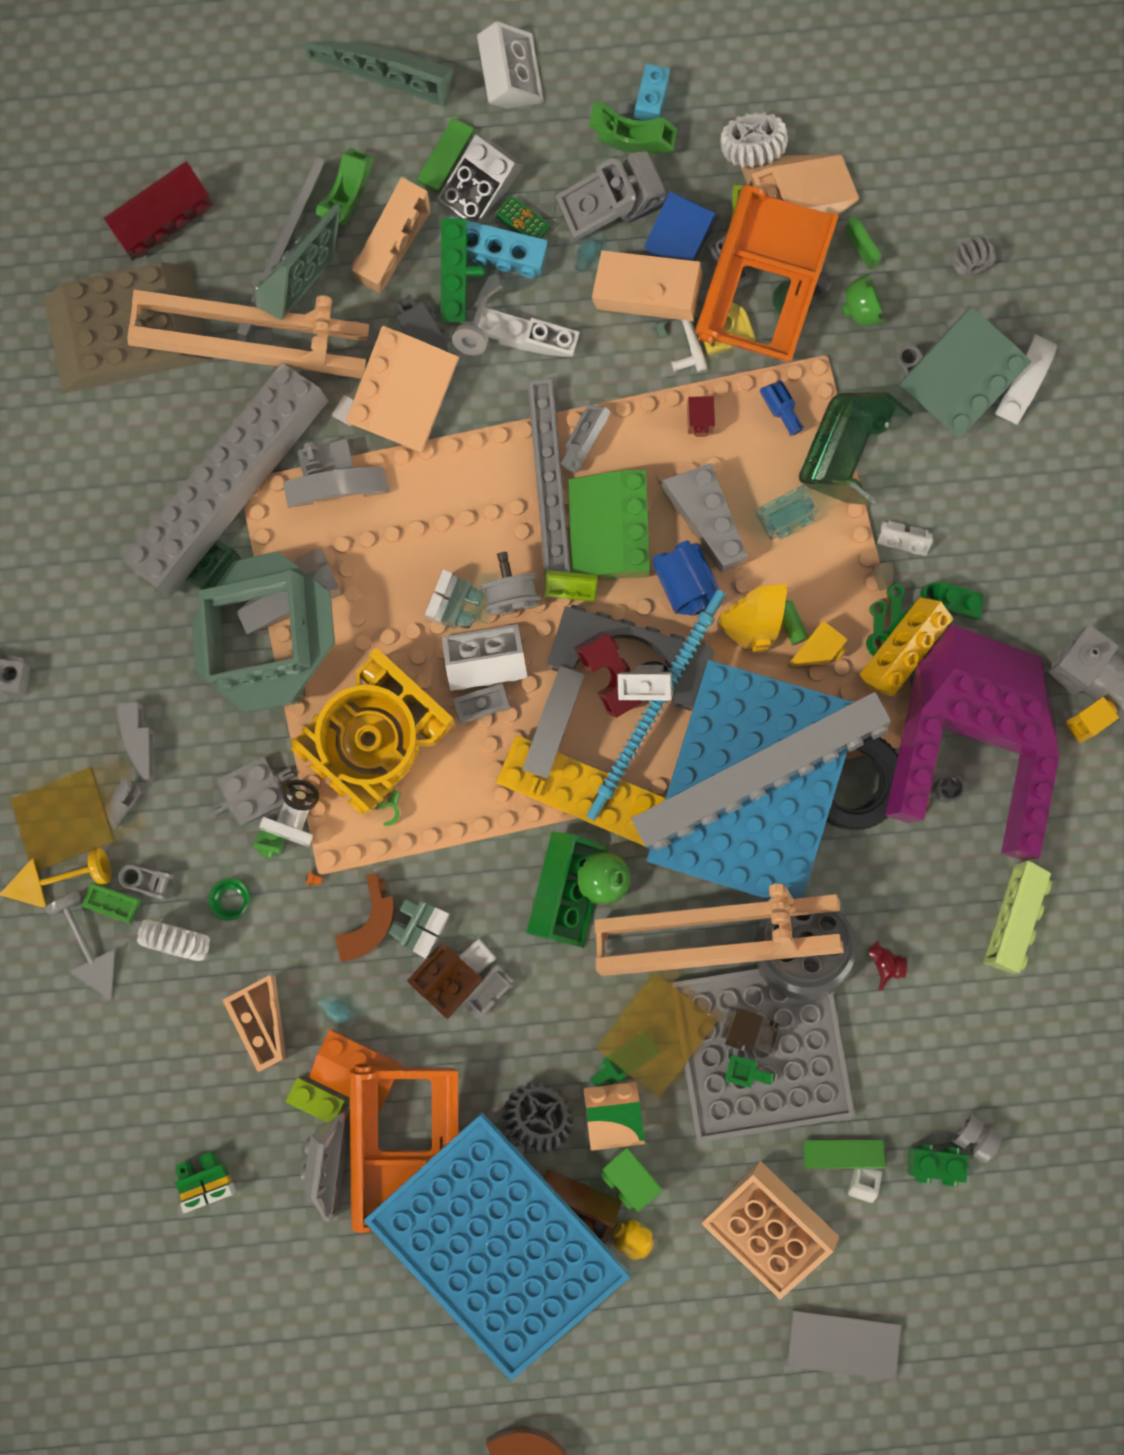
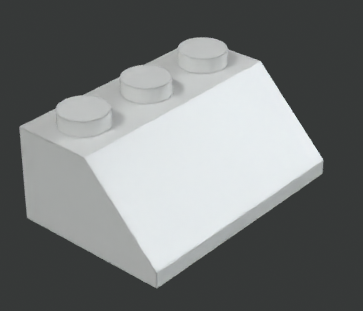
(509, 66)
(484, 657)

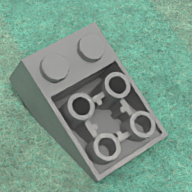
(480, 179)

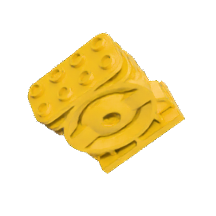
(319, 739)

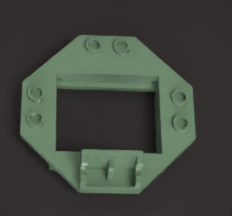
(311, 632)

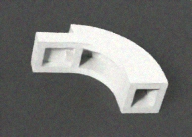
(1025, 386)

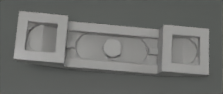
(335, 484)

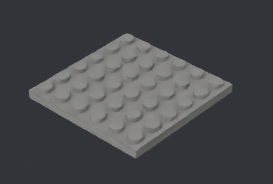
(806, 1061)

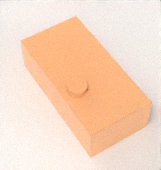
(647, 285)

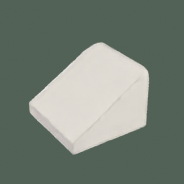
(865, 1184)

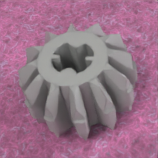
(973, 256)

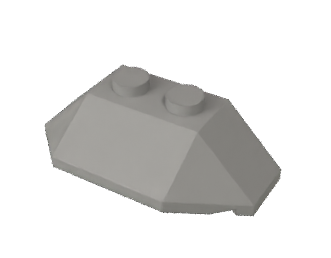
(326, 1165)

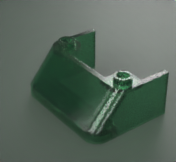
(842, 439)

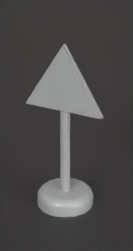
(470, 338)
(96, 972)

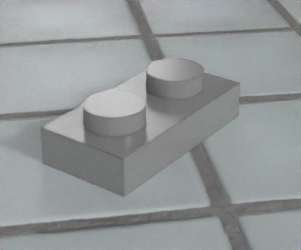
(481, 703)

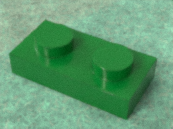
(959, 600)

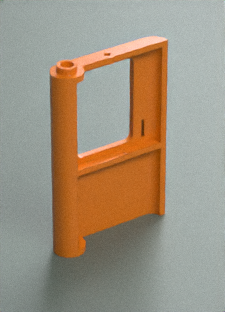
(378, 1171)

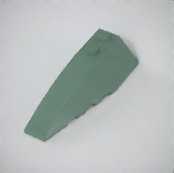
(387, 67)

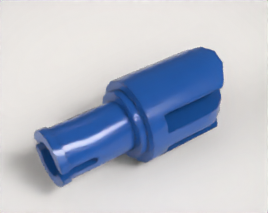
(782, 406)

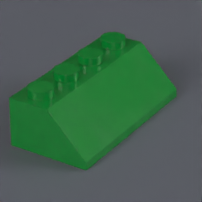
(559, 906)

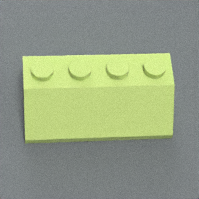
(1018, 917)

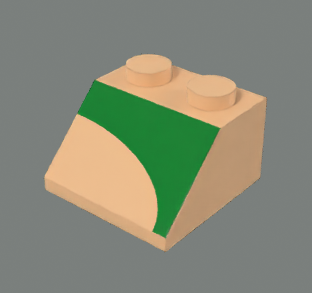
(613, 1116)

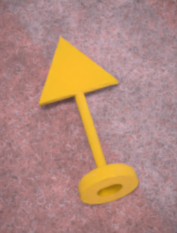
(28, 886)

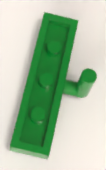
(455, 270)

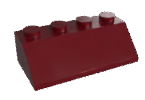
(158, 211)

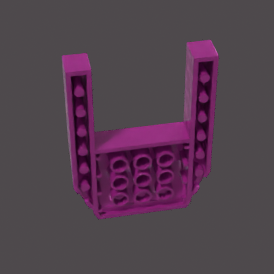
(993, 697)

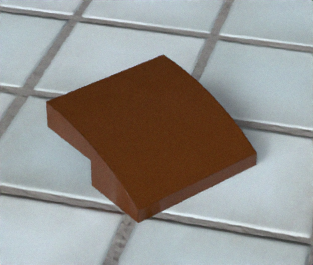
(445, 980)

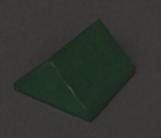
(212, 566)

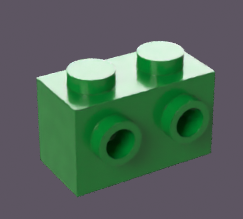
(945, 1165)

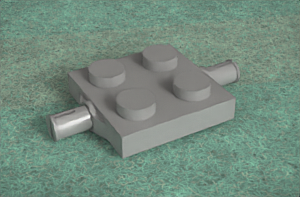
(252, 791)

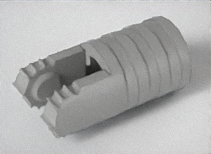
(121, 802)

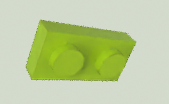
(314, 1100)

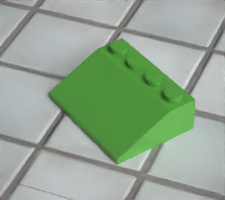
(609, 525)

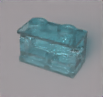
(787, 512)

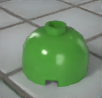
(863, 303)
(604, 878)

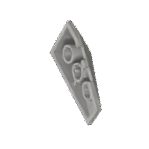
(268, 610)

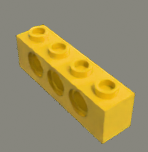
(906, 646)

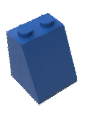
(680, 229)

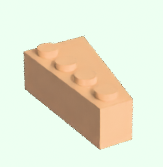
(392, 235)

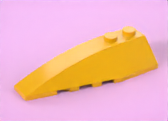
(756, 617)

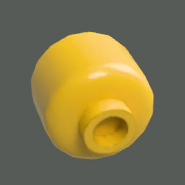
(633, 1239)

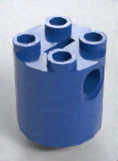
(686, 578)

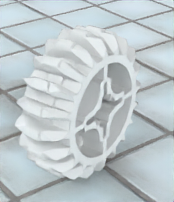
(754, 139)
(173, 940)

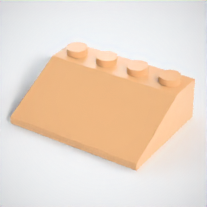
(402, 389)
(771, 1230)

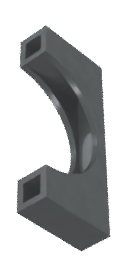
(578, 626)

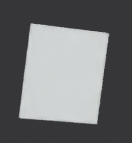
(342, 409)

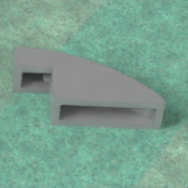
(553, 722)

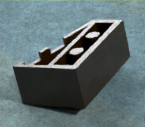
(749, 1030)

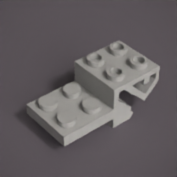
(612, 193)

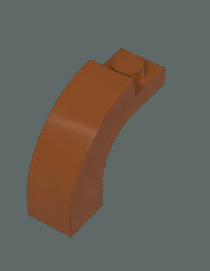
(375, 930)
(523, 1442)

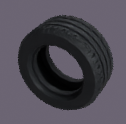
(875, 810)

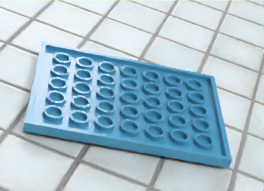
(766, 838)
(497, 1246)

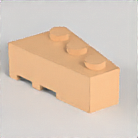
(259, 1022)

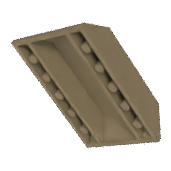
(93, 318)

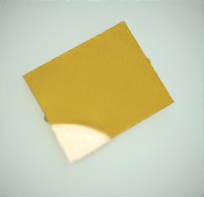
(62, 819)
(656, 1034)

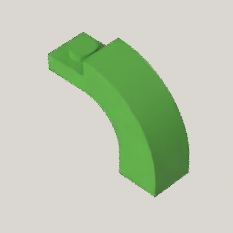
(630, 135)
(349, 185)

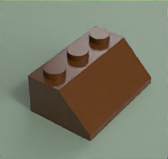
(592, 1206)

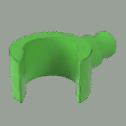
(392, 802)

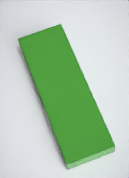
(445, 155)
(843, 1154)

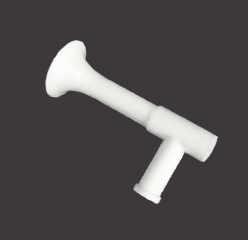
(697, 355)

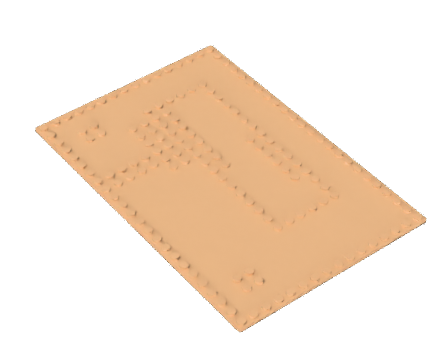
(480, 498)

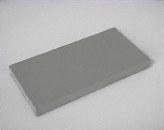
(843, 1345)

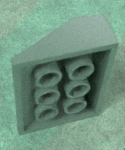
(299, 266)
(965, 372)

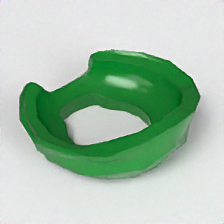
(216, 895)

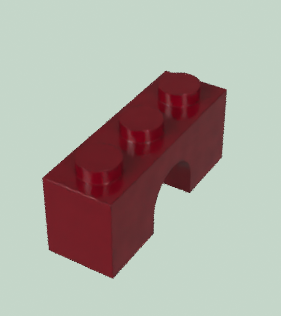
(602, 652)

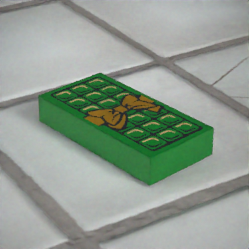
(522, 219)

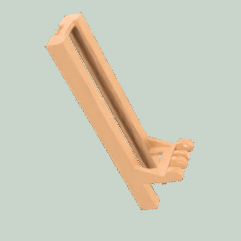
(314, 322)
(782, 946)

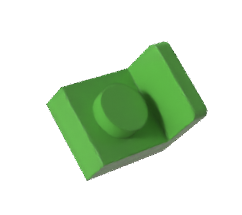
(269, 844)

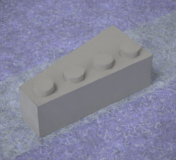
(705, 510)

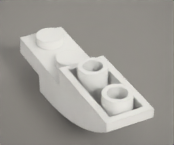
(528, 335)

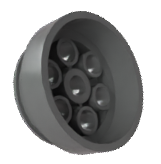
(791, 977)

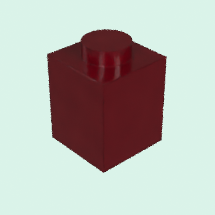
(700, 415)

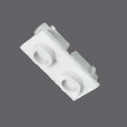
(916, 541)

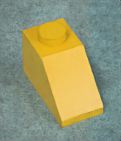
(820, 647)
(1092, 719)

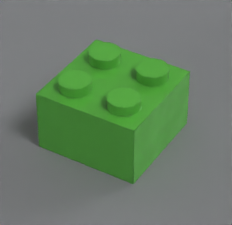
(631, 1178)

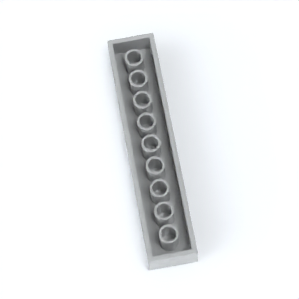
(225, 480)
(762, 771)

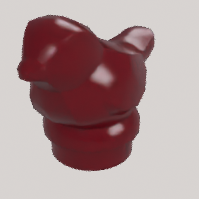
(887, 964)

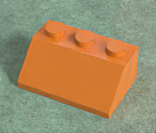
(340, 1055)

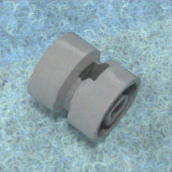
(974, 1136)

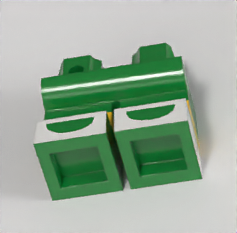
(205, 1186)

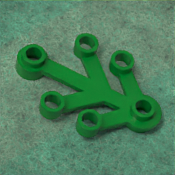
(896, 615)

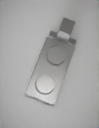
(584, 436)

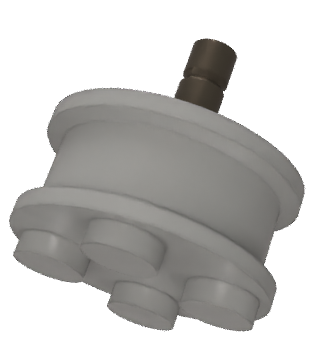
(510, 591)

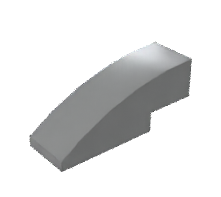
(137, 739)

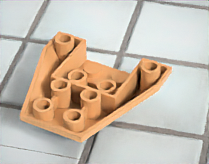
(806, 180)

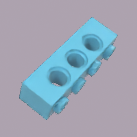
(510, 244)

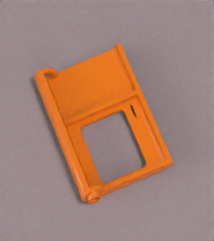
(777, 240)

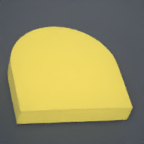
(736, 324)

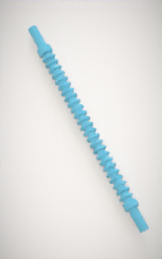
(606, 791)

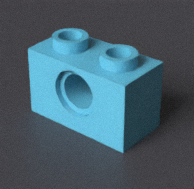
(651, 93)

